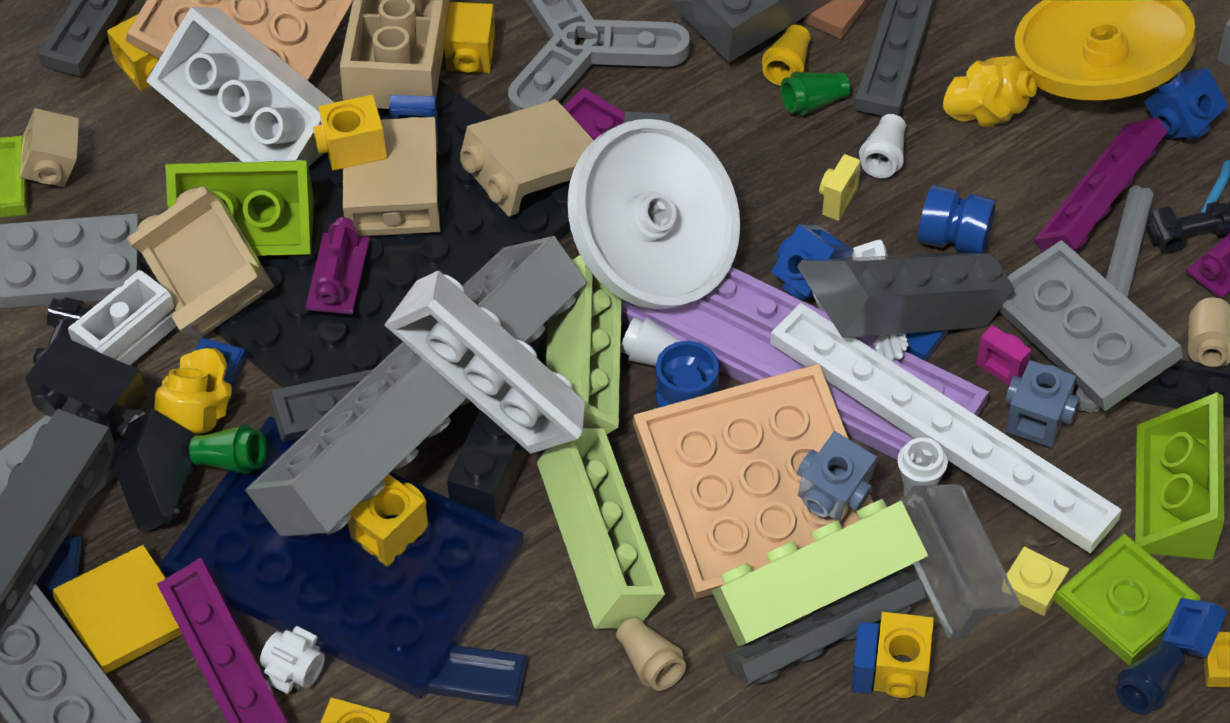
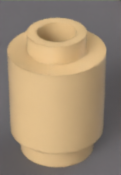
(1209, 332)

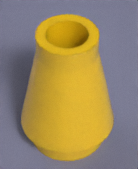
(786, 54)

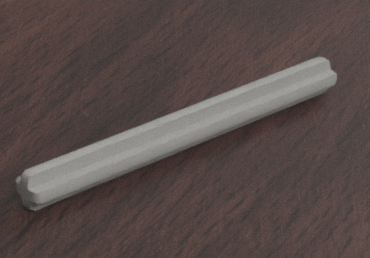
(1124, 258)

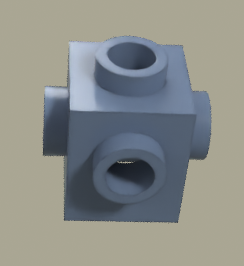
(1041, 403)
(836, 477)

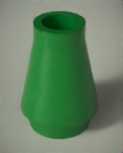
(812, 90)
(233, 449)

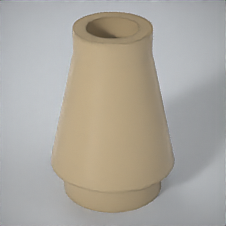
(652, 656)

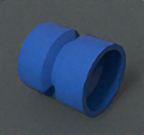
(956, 220)
(685, 372)

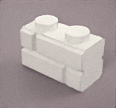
(127, 320)

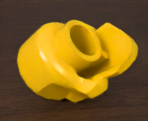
(991, 91)
(195, 391)

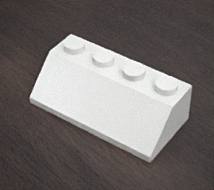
(239, 89)
(487, 364)

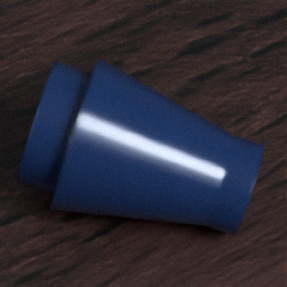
(1147, 681)

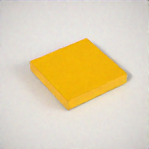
(119, 609)

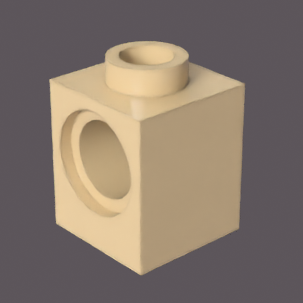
(49, 147)

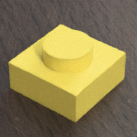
(840, 186)
(1036, 580)

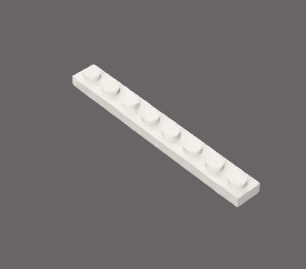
(963, 436)

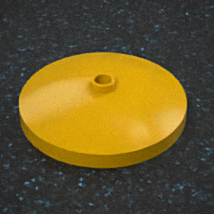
(1105, 45)

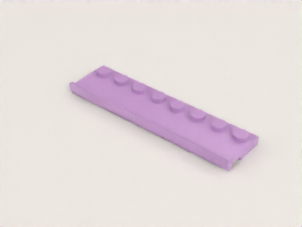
(738, 325)

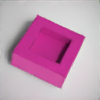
(1002, 354)

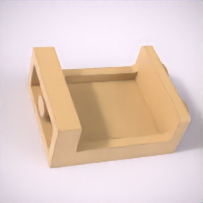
(523, 152)
(399, 191)
(201, 261)

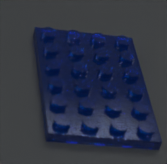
(372, 616)

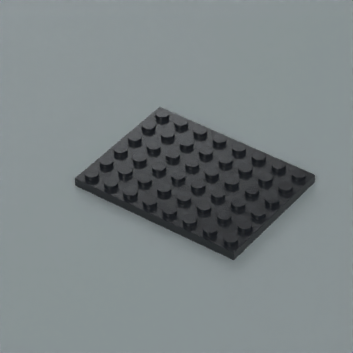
(311, 345)

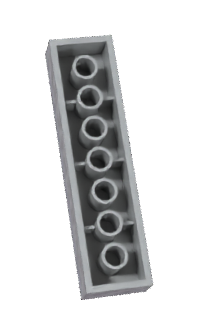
(404, 400)

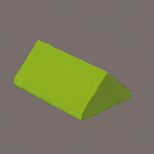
(264, 197)
(1181, 480)

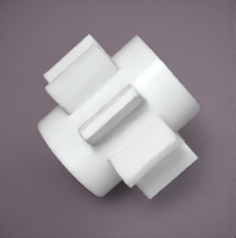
(292, 659)

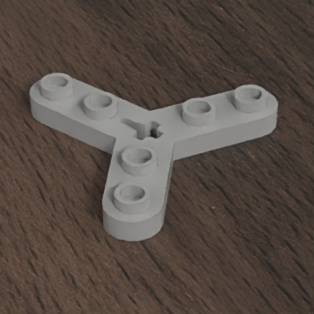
(563, 62)

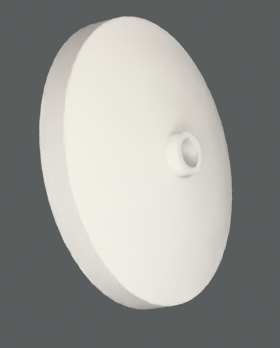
(653, 214)

